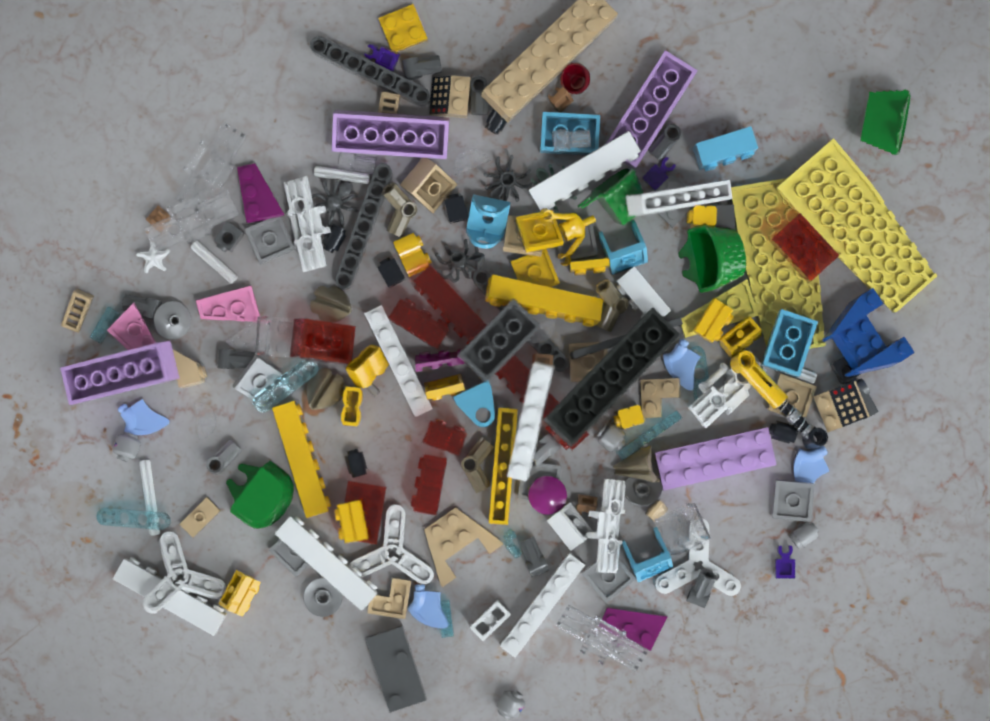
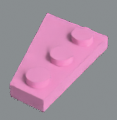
(230, 305)
(131, 329)

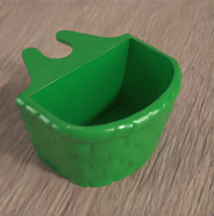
(886, 120)
(613, 194)
(714, 256)
(263, 496)

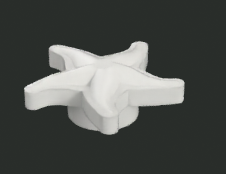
(153, 258)

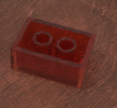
(804, 248)
(419, 323)
(322, 341)
(444, 437)
(429, 484)
(372, 502)

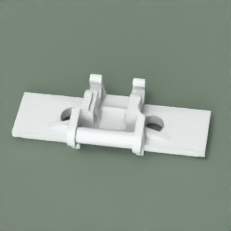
(309, 224)
(726, 397)
(609, 525)

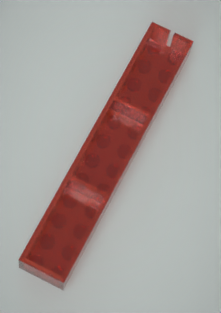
(469, 325)

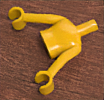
(571, 228)

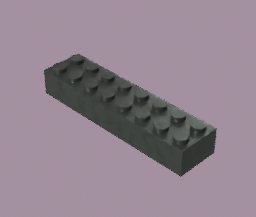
(611, 377)

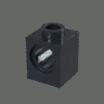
(456, 208)
(391, 272)
(837, 367)

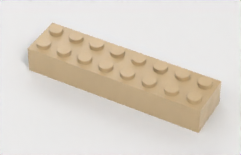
(548, 56)

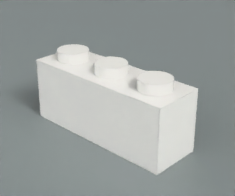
(640, 293)

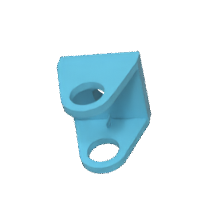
(483, 230)
(627, 257)
(475, 399)
(652, 566)

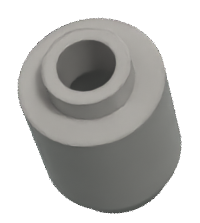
(804, 535)

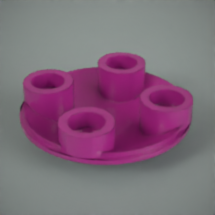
(547, 495)

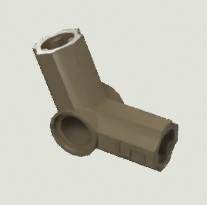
(400, 217)
(613, 302)
(478, 454)

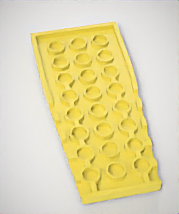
(857, 225)
(773, 281)

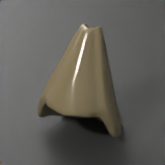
(331, 304)
(324, 389)
(637, 466)

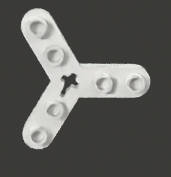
(394, 538)
(176, 564)
(685, 572)

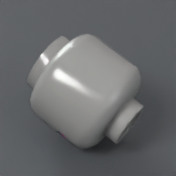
(611, 437)
(126, 446)
(510, 704)

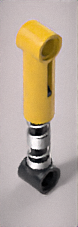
(777, 398)

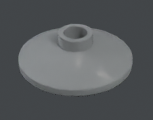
(164, 315)
(635, 486)
(315, 604)

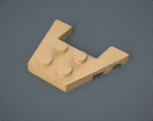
(451, 535)

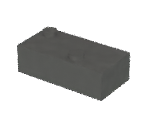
(499, 340)
(396, 668)

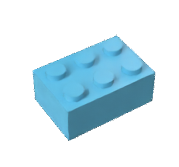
(573, 122)
(725, 149)
(789, 343)

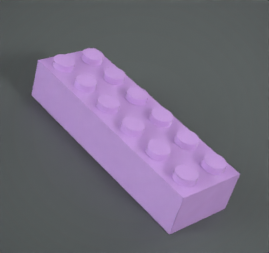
(654, 103)
(390, 134)
(119, 372)
(715, 458)

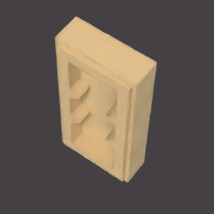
(200, 517)

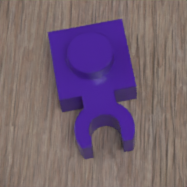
(384, 57)
(656, 176)
(785, 566)

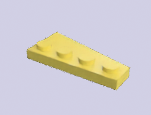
(737, 298)

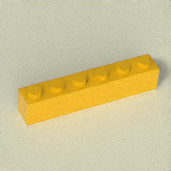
(545, 300)
(503, 453)
(301, 460)

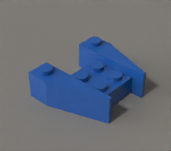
(860, 340)

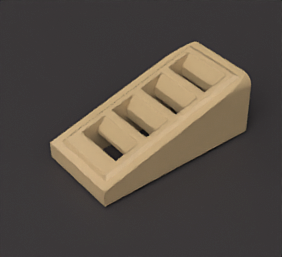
(385, 95)
(83, 295)
(656, 510)

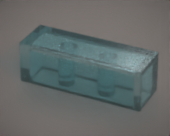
(104, 323)
(447, 632)

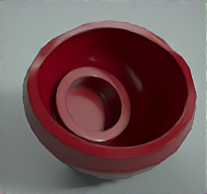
(575, 78)

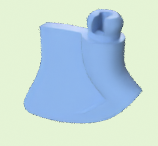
(682, 363)
(141, 419)
(810, 465)
(427, 607)

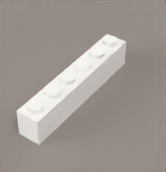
(584, 170)
(679, 197)
(398, 361)
(531, 421)
(326, 563)
(183, 604)
(542, 605)

